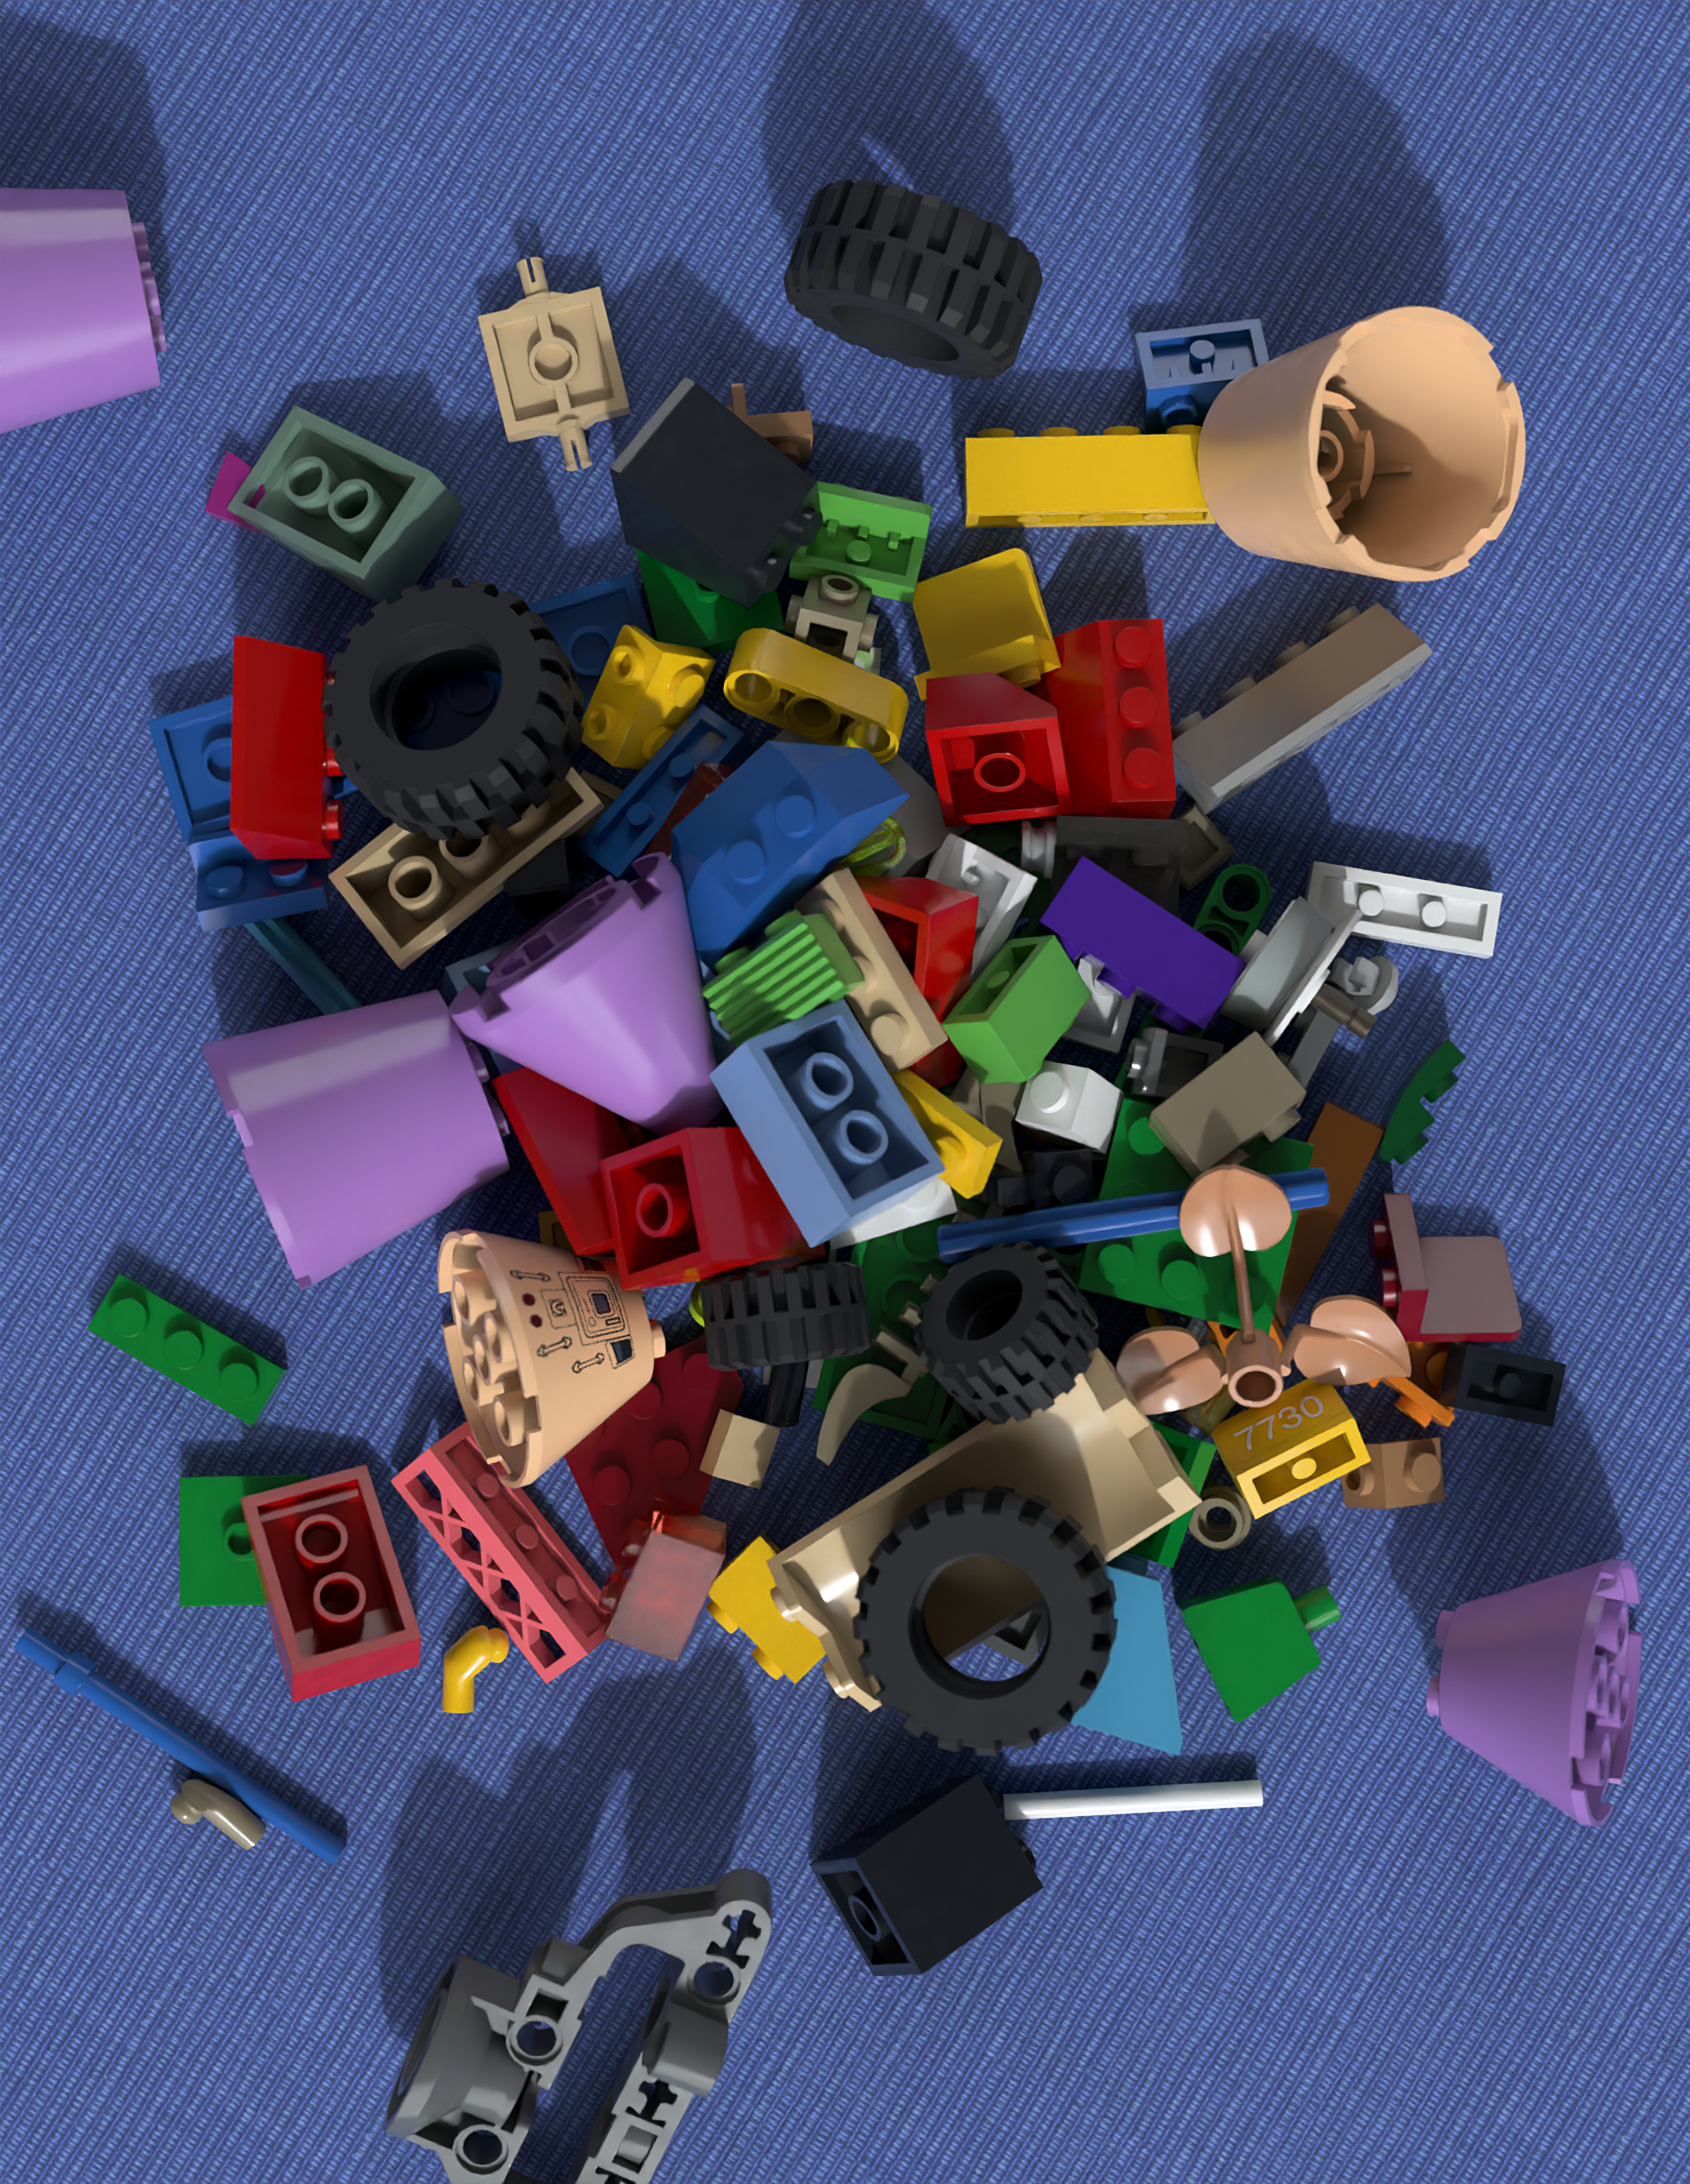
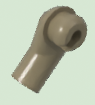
(220, 1809)

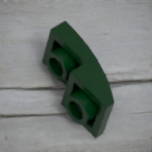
(1405, 1115)

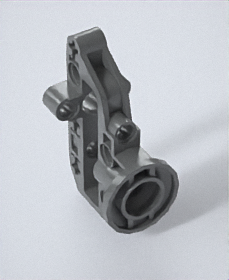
(483, 2064)

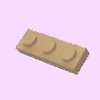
(889, 999)

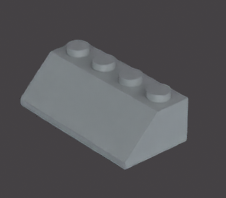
(1294, 705)

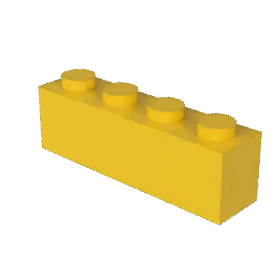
(1083, 478)

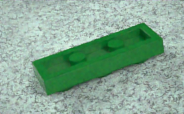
(187, 1349)

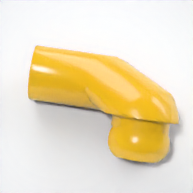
(465, 1661)

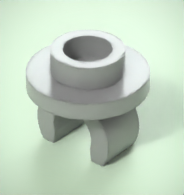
(1370, 982)

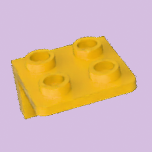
(985, 622)

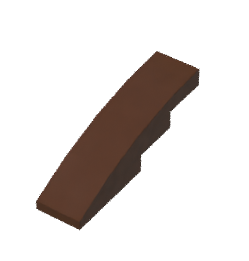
(1343, 1150)

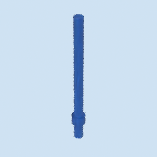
(78, 1675)

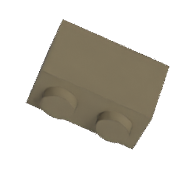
(1229, 1108)

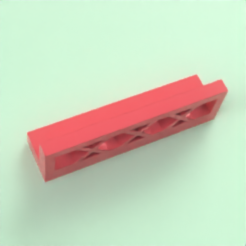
(513, 1545)

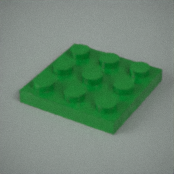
(1159, 1265)

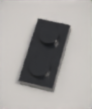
(1501, 1383)

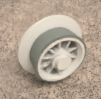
(1290, 972)

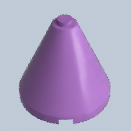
(608, 1002)

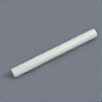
(1132, 1800)

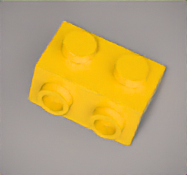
(643, 697)

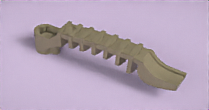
(870, 1382)

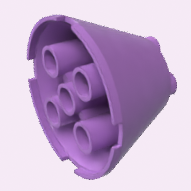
(1546, 1683)

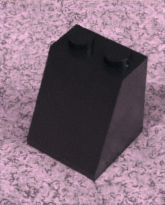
(713, 497)
(928, 1877)

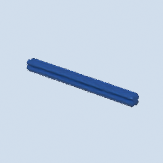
(1104, 1218)

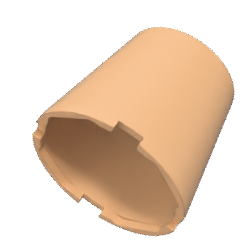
(1369, 449)

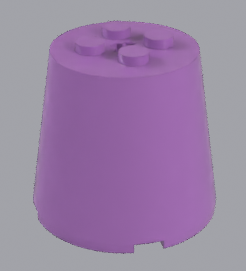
(73, 304)
(359, 1125)

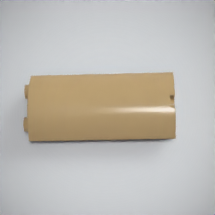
(1084, 1455)

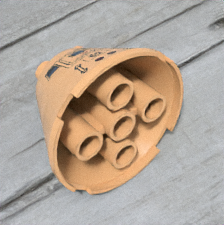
(539, 1346)

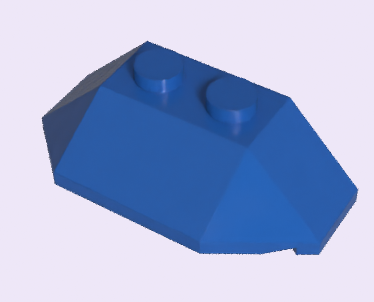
(774, 837)

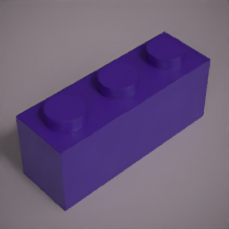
(1141, 948)

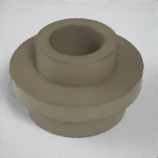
(1220, 1536)

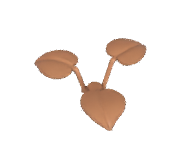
(1344, 1344)

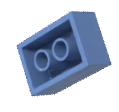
(826, 1122)

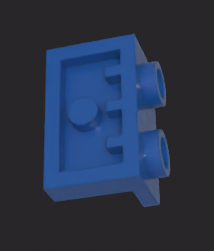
(1190, 367)
(245, 890)

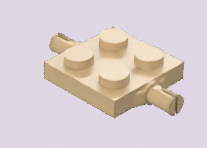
(554, 364)

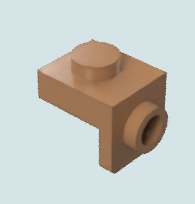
(786, 431)
(1397, 1476)

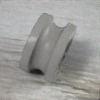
(1036, 848)

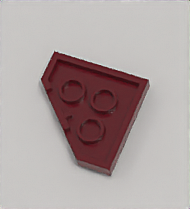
(654, 1444)

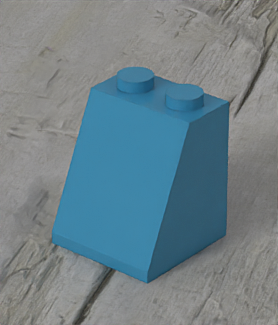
(1138, 1686)

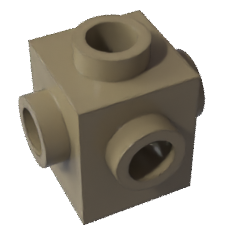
(833, 617)

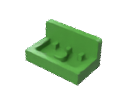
(867, 539)

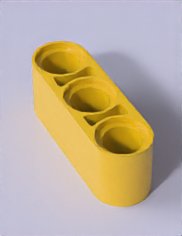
(815, 694)

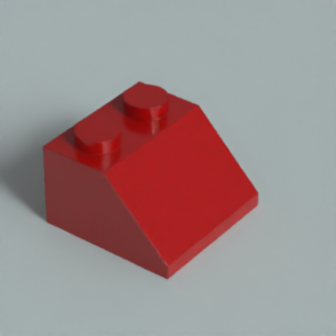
(994, 751)

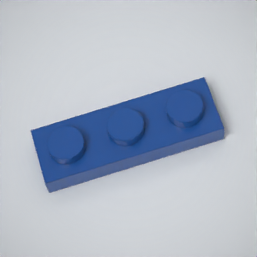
(643, 806)

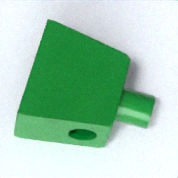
(1257, 1638)

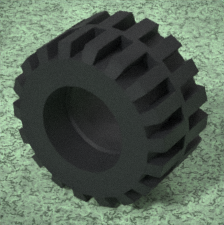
(785, 1316)
(1006, 1332)

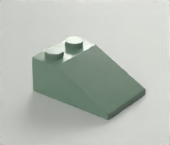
(348, 506)

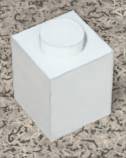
(1070, 1106)

